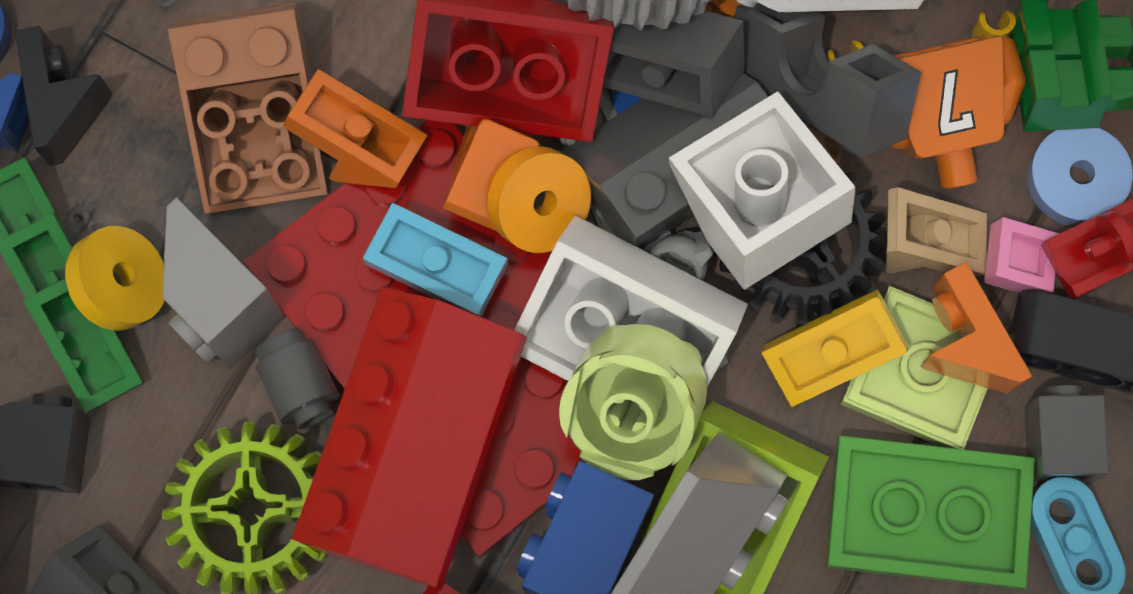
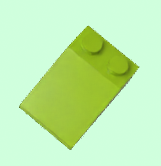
(794, 459)

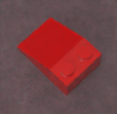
(508, 63)

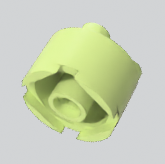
(634, 400)

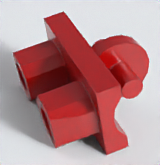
(1093, 251)

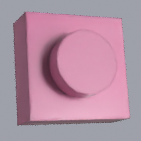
(1017, 259)

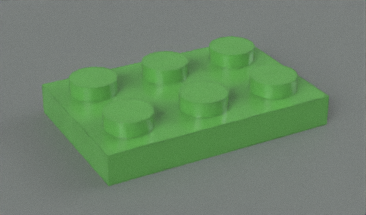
(930, 513)

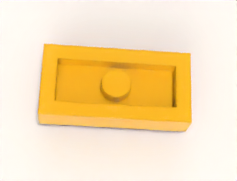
(834, 348)

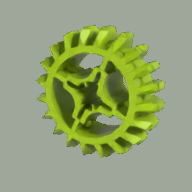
(248, 481)

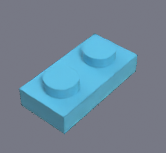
(435, 260)

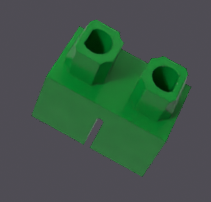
(1068, 65)

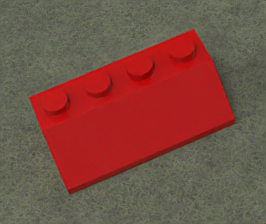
(410, 438)

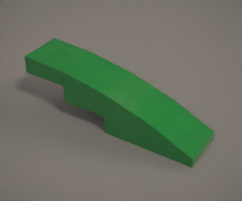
(36, 252)

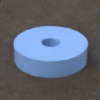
(1088, 149)

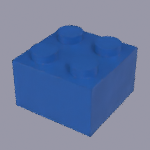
(589, 534)

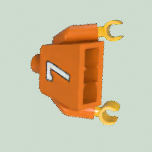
(962, 97)

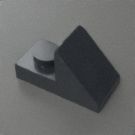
(56, 105)

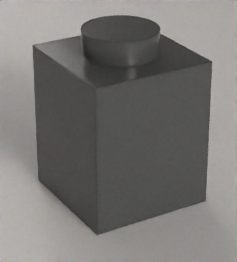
(1067, 434)

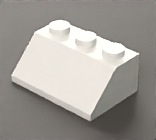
(607, 282)

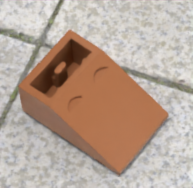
(236, 89)

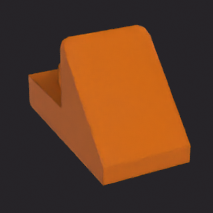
(364, 137)
(478, 160)
(985, 350)

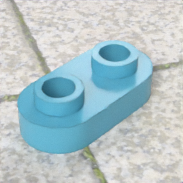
(1080, 539)

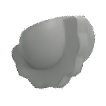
(683, 250)

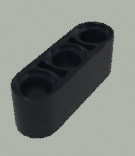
(1074, 339)

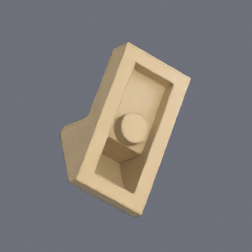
(933, 234)

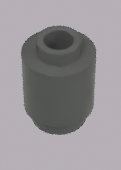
(296, 379)

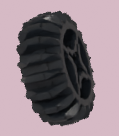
(819, 268)

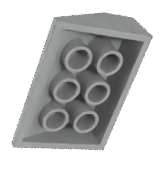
(707, 524)

